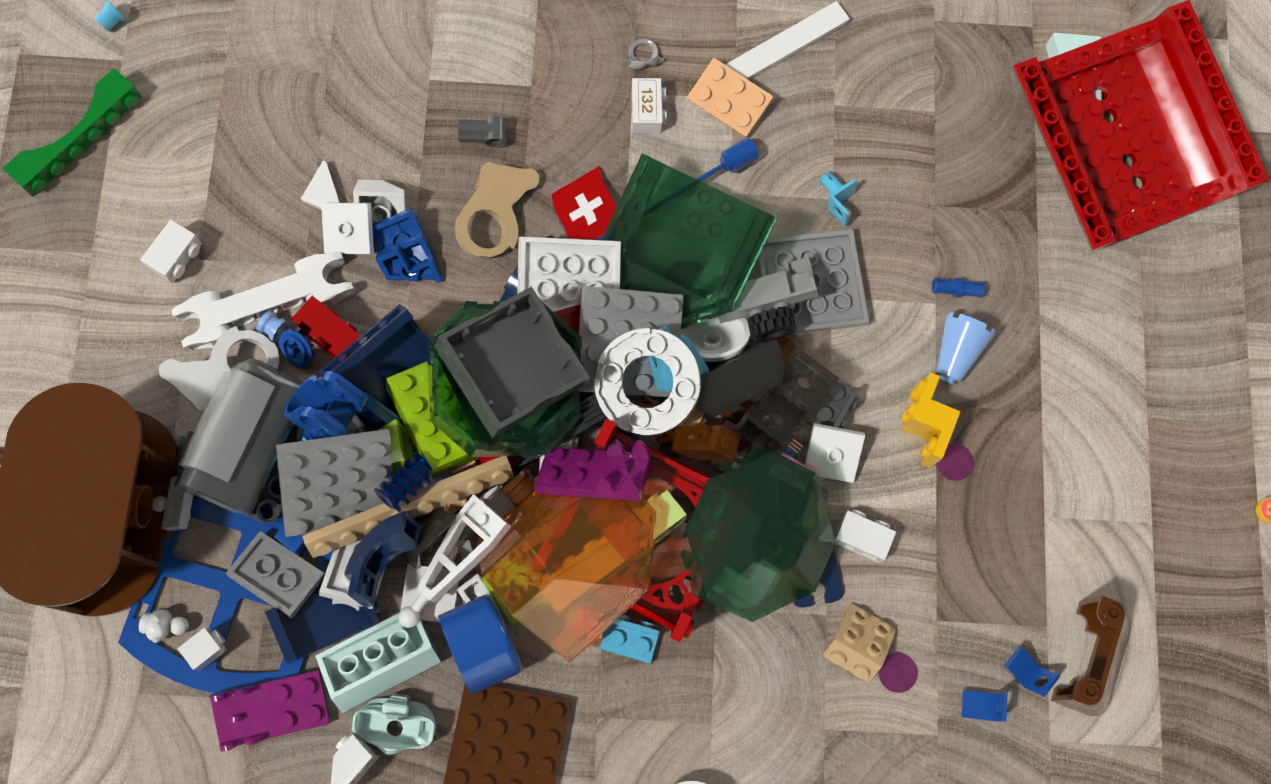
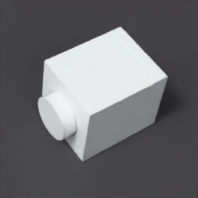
(203, 648)

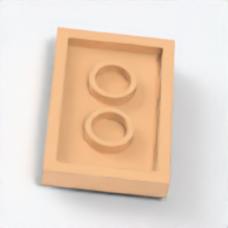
(730, 98)

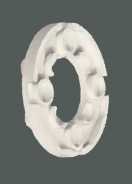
(620, 355)

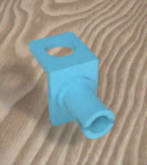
(838, 194)

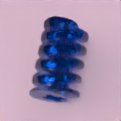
(405, 482)

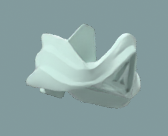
(416, 718)

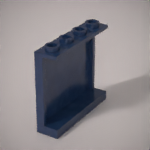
(379, 353)

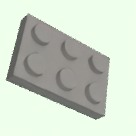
(275, 574)

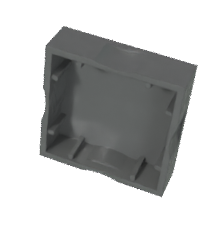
(511, 362)

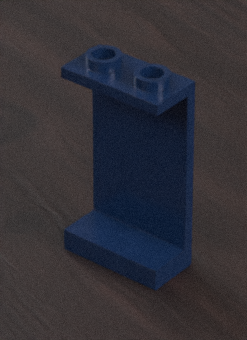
(318, 625)

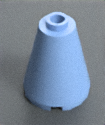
(961, 346)

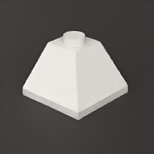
(384, 198)
(352, 760)

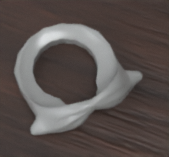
(635, 63)

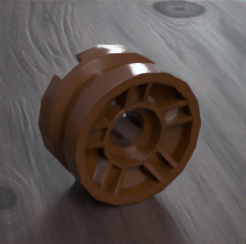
(519, 486)

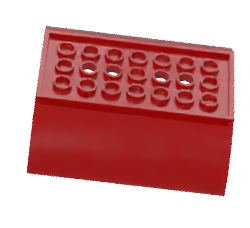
(1167, 116)

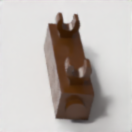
(699, 442)

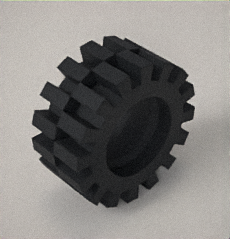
(771, 324)

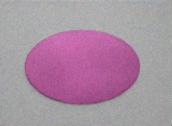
(956, 463)
(898, 672)

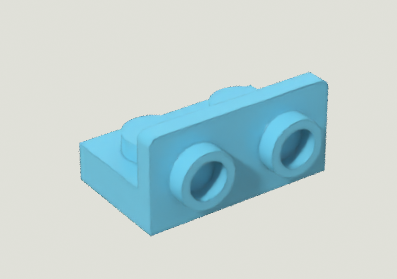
(630, 639)

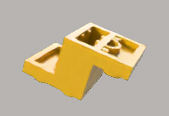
(929, 420)

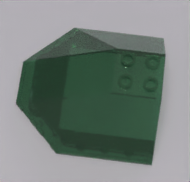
(686, 240)

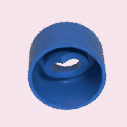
(480, 643)

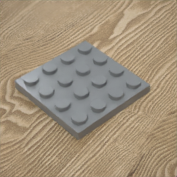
(836, 277)
(611, 313)
(331, 478)

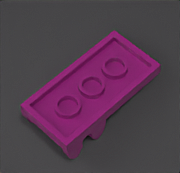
(595, 472)
(269, 709)

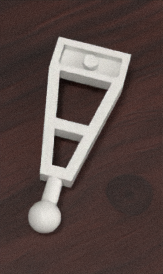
(487, 525)

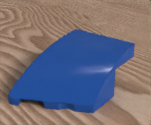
(405, 249)

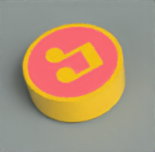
(1263, 510)

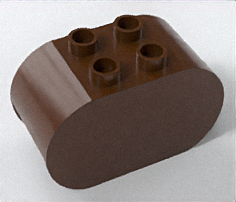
(81, 501)

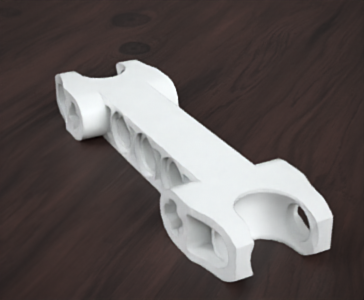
(249, 306)

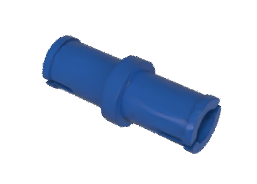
(958, 287)

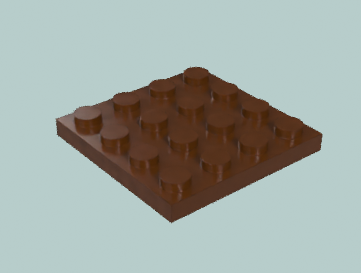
(507, 738)

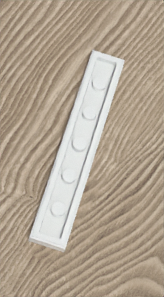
(790, 41)

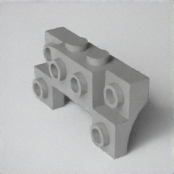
(776, 290)

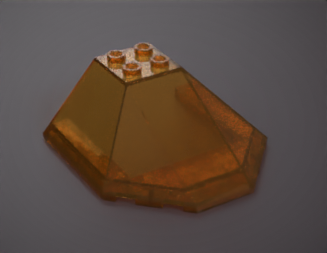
(572, 565)

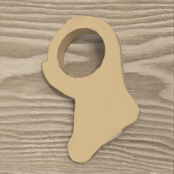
(495, 194)

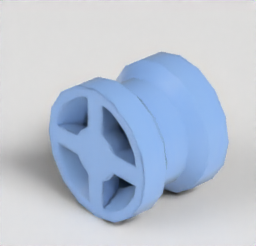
(272, 325)

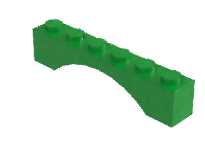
(38, 166)

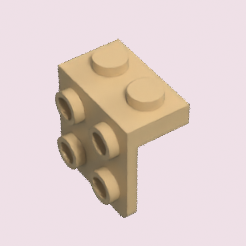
(860, 643)

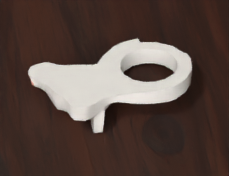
(199, 379)

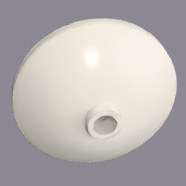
(719, 341)

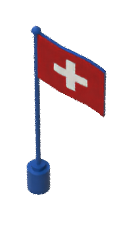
(588, 207)

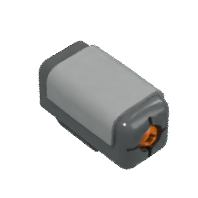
(235, 441)

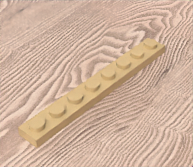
(433, 497)

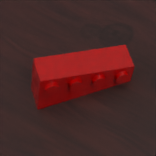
(324, 327)

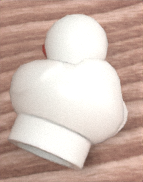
(160, 623)

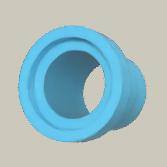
(109, 16)

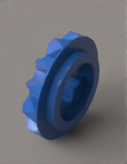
(291, 350)

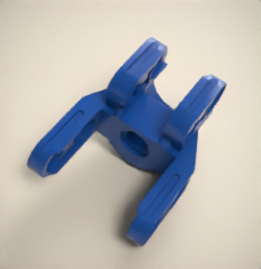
(328, 404)

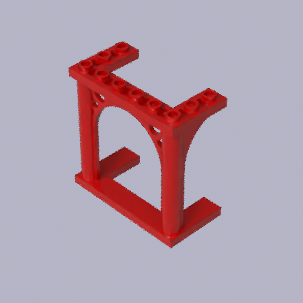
(669, 614)

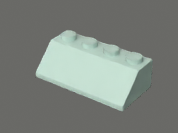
(375, 661)

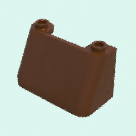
(1093, 693)

